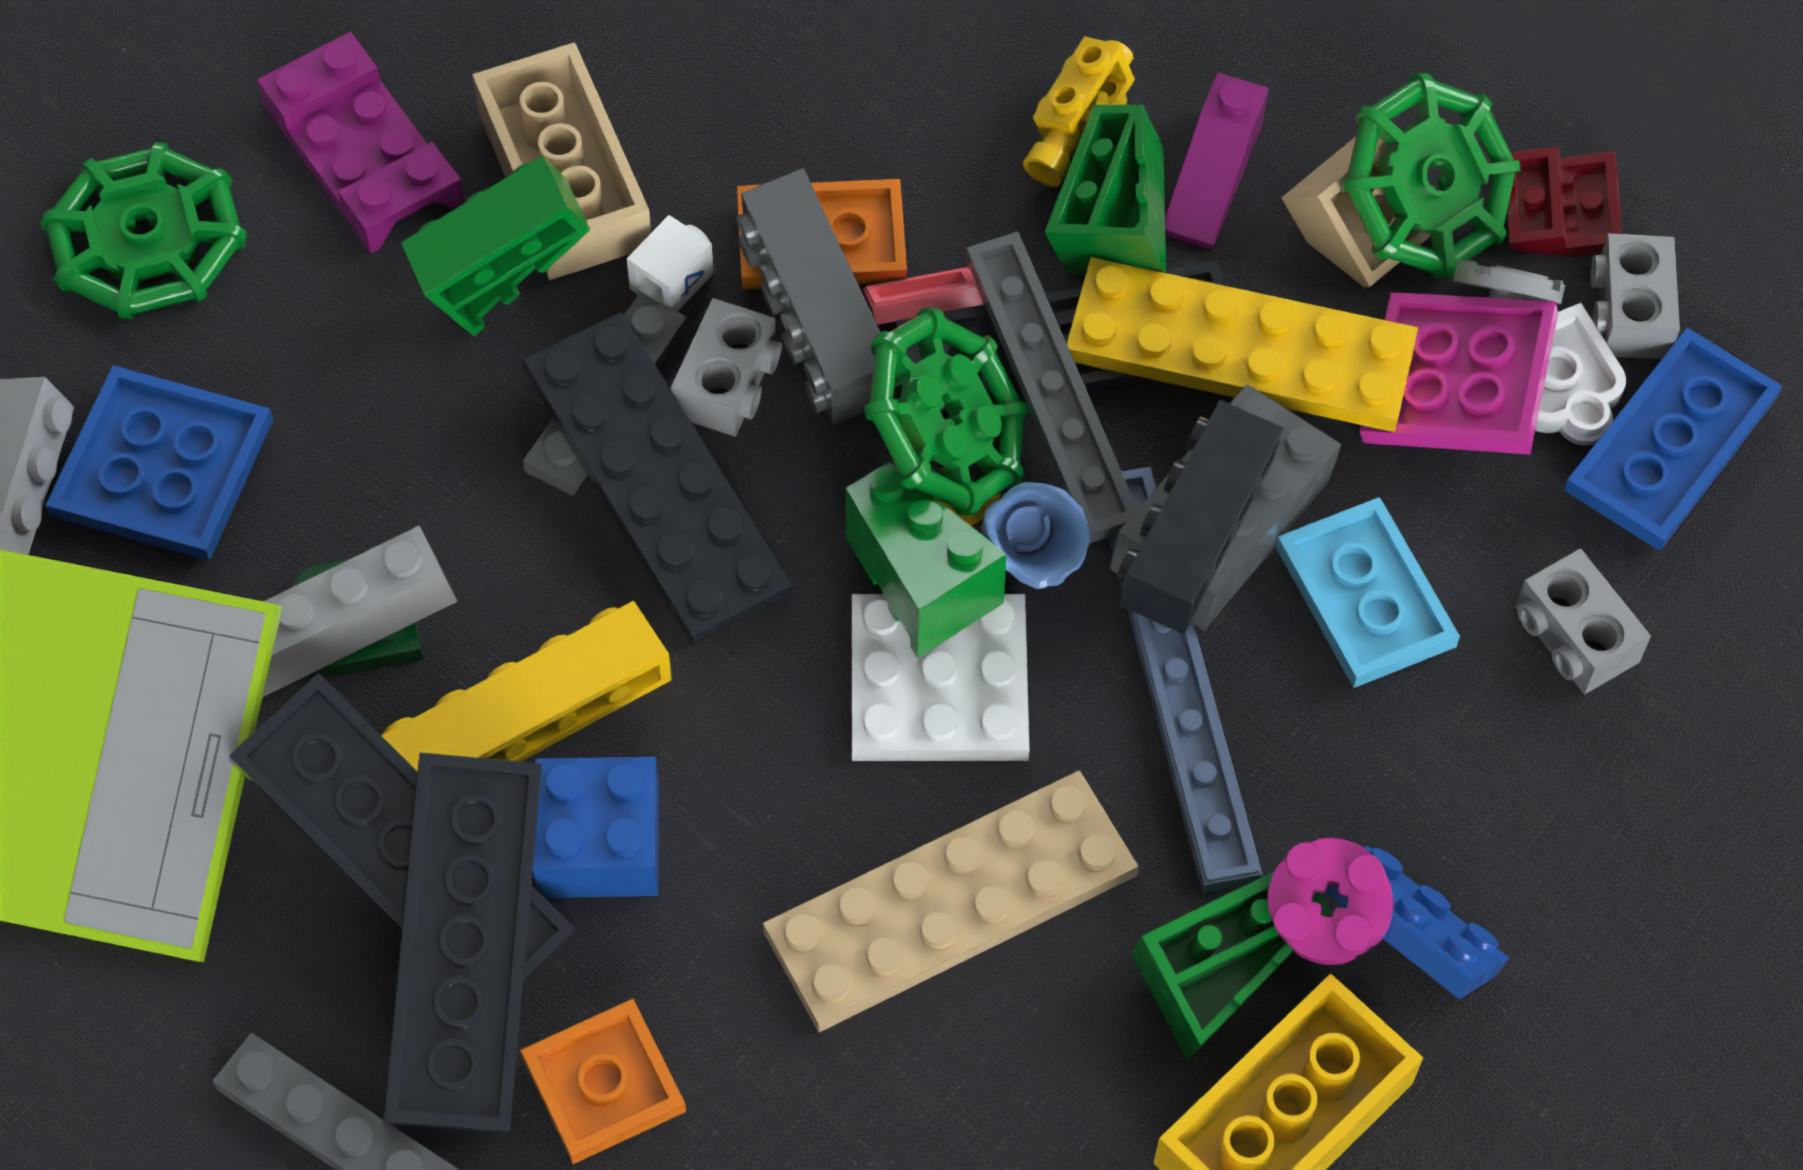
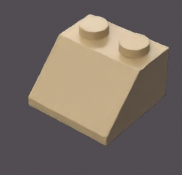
(1332, 223)

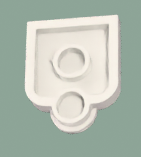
(1580, 381)

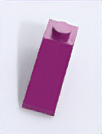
(1216, 160)

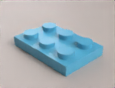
(1367, 592)

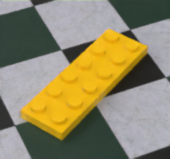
(1235, 337)

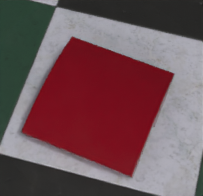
(1564, 203)

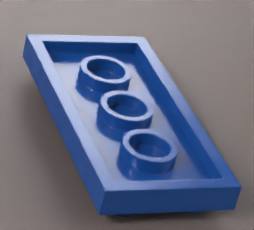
(1672, 439)

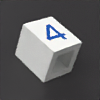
(671, 264)

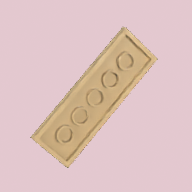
(949, 900)

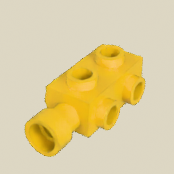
(1086, 80)

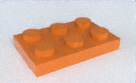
(866, 224)

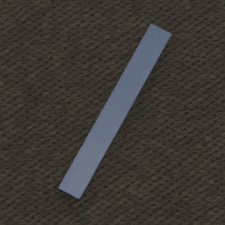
(1193, 741)

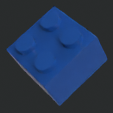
(597, 827)

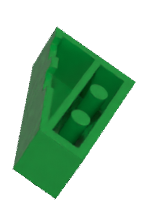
(1112, 194)
(495, 242)
(923, 558)
(1212, 961)

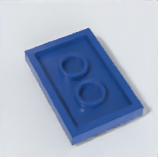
(1432, 936)

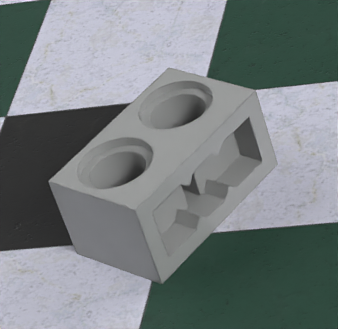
(1647, 296)
(716, 365)
(1594, 616)

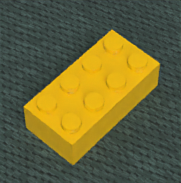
(1297, 1092)

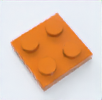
(603, 1081)

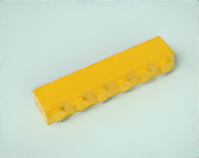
(544, 695)

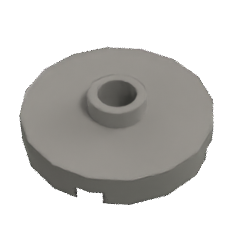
(1508, 282)

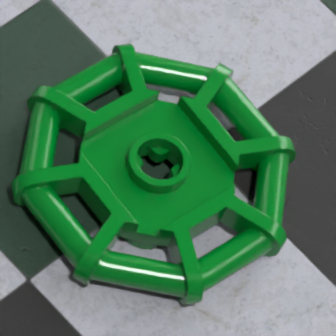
(1405, 180)
(147, 255)
(920, 434)

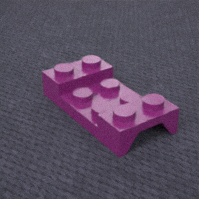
(357, 139)

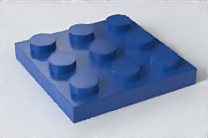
(160, 463)

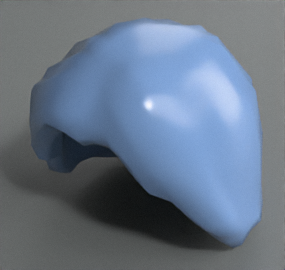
(1039, 532)

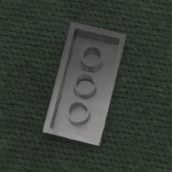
(812, 290)
(1293, 482)

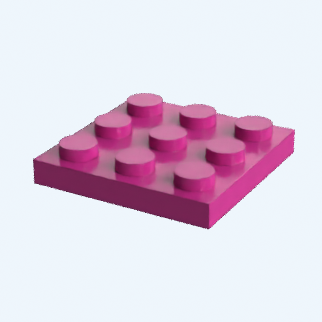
(1471, 372)

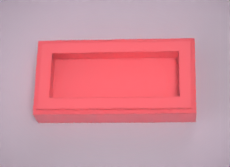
(907, 296)

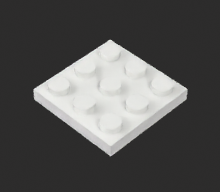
(950, 703)

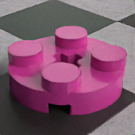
(1351, 929)

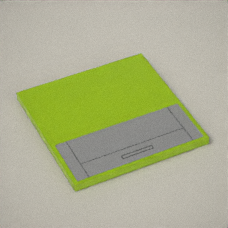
(120, 749)

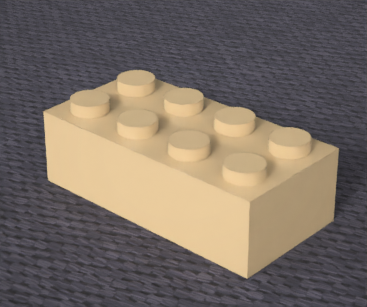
(554, 111)

